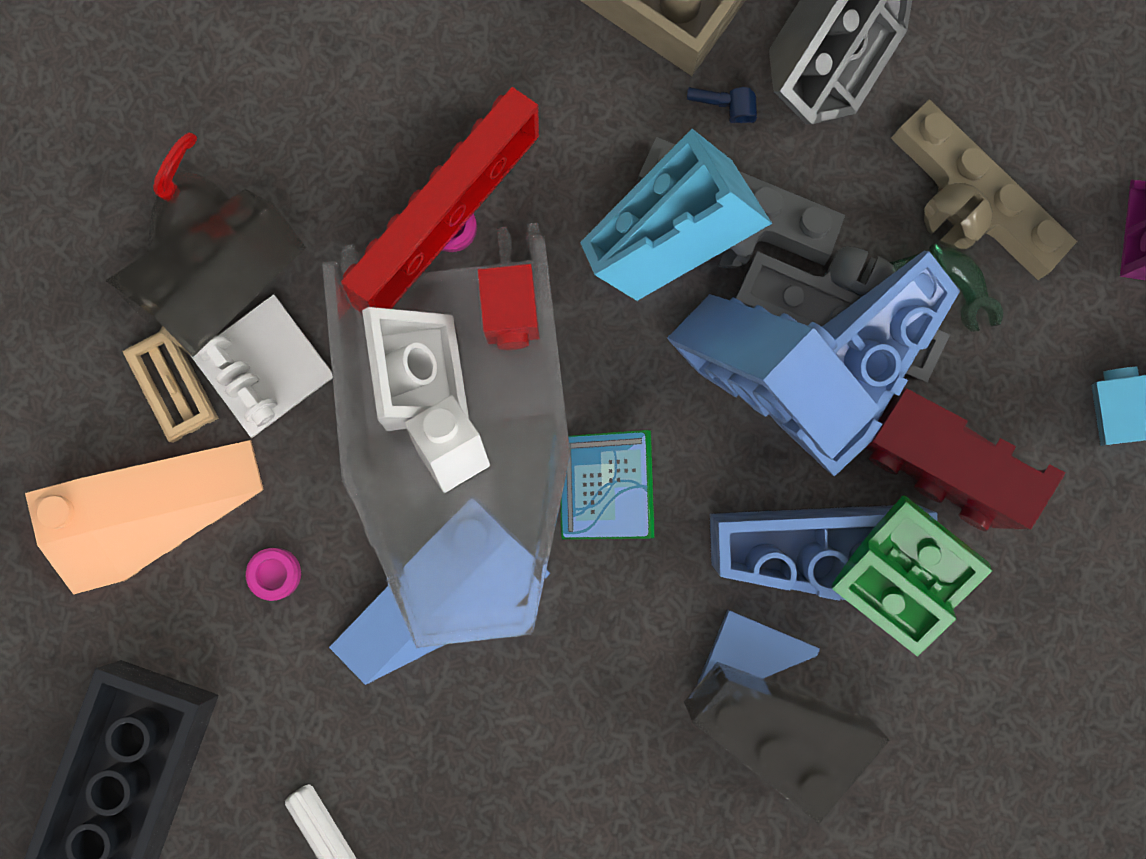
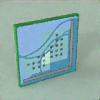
(609, 487)

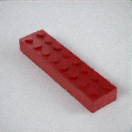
(443, 204)

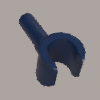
(739, 100)

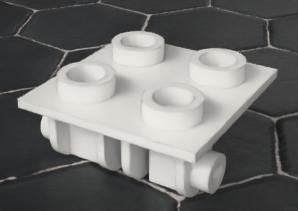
(263, 366)

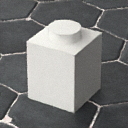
(447, 443)

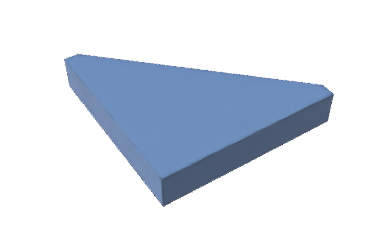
(755, 648)

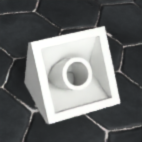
(412, 363)

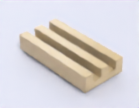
(191, 422)

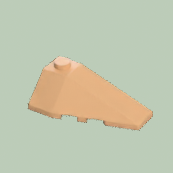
(126, 518)

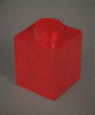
(508, 306)

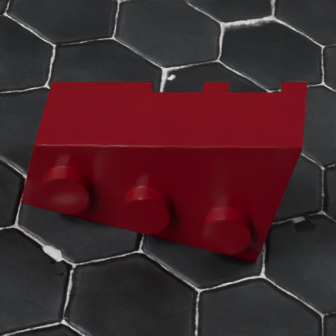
(960, 465)

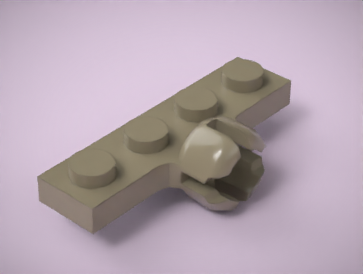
(979, 195)

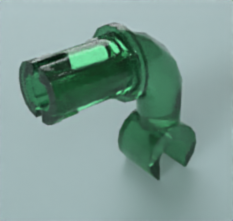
(969, 280)

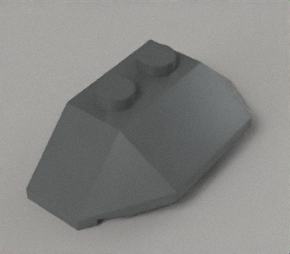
(834, 54)

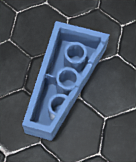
(777, 369)
(791, 547)

